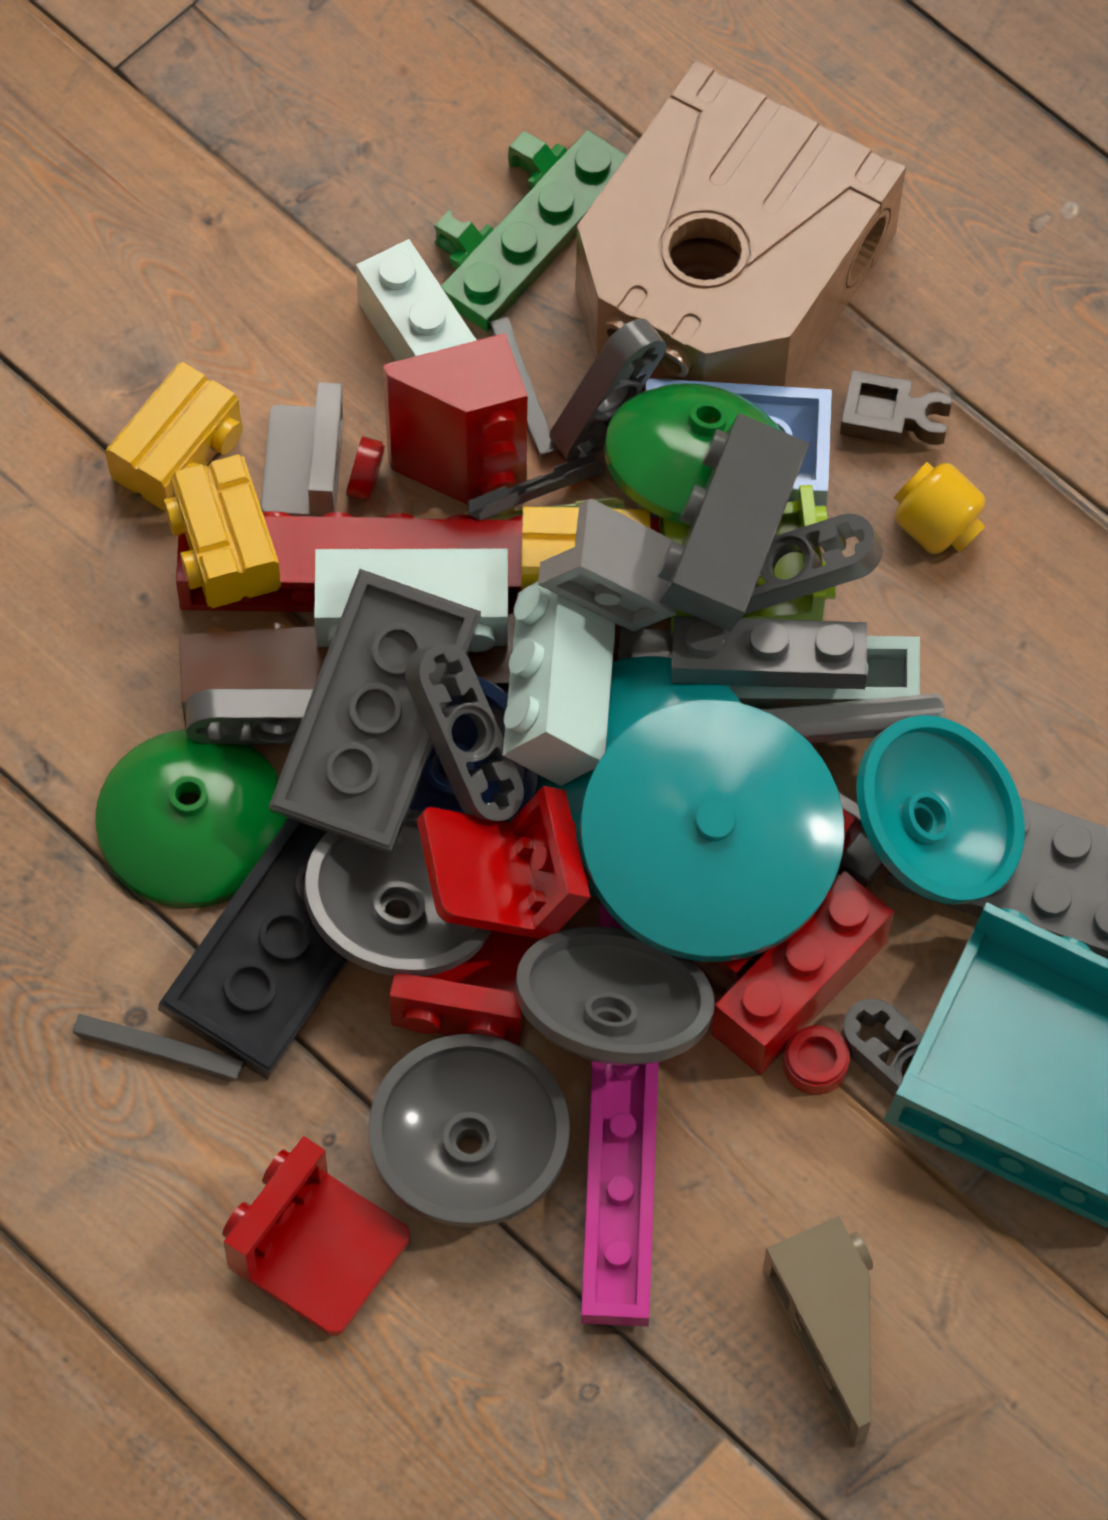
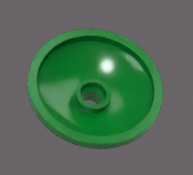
(661, 439)
(178, 850)

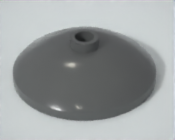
(357, 887)
(613, 996)
(463, 1091)

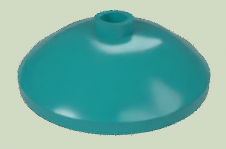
(940, 809)

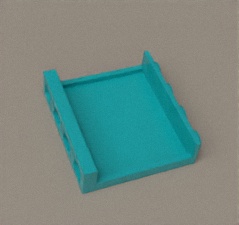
(1019, 1064)

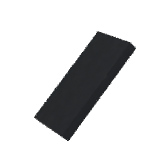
(260, 962)

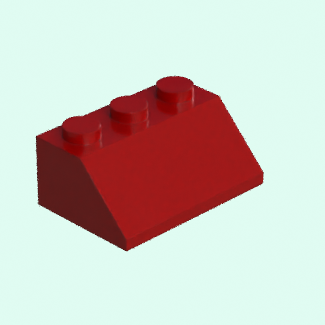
(458, 418)

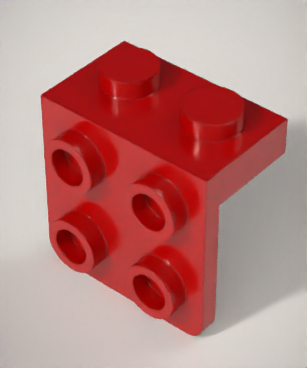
(504, 874)
(468, 998)
(313, 1240)

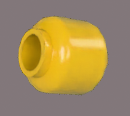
(940, 508)

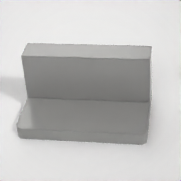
(304, 455)
(611, 568)

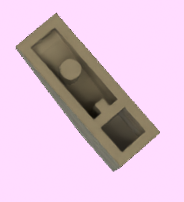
(826, 1298)

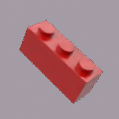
(802, 974)

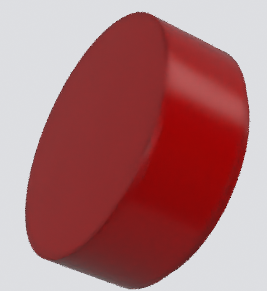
(365, 468)
(816, 1060)

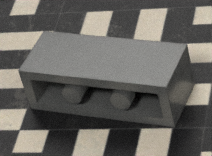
(731, 521)

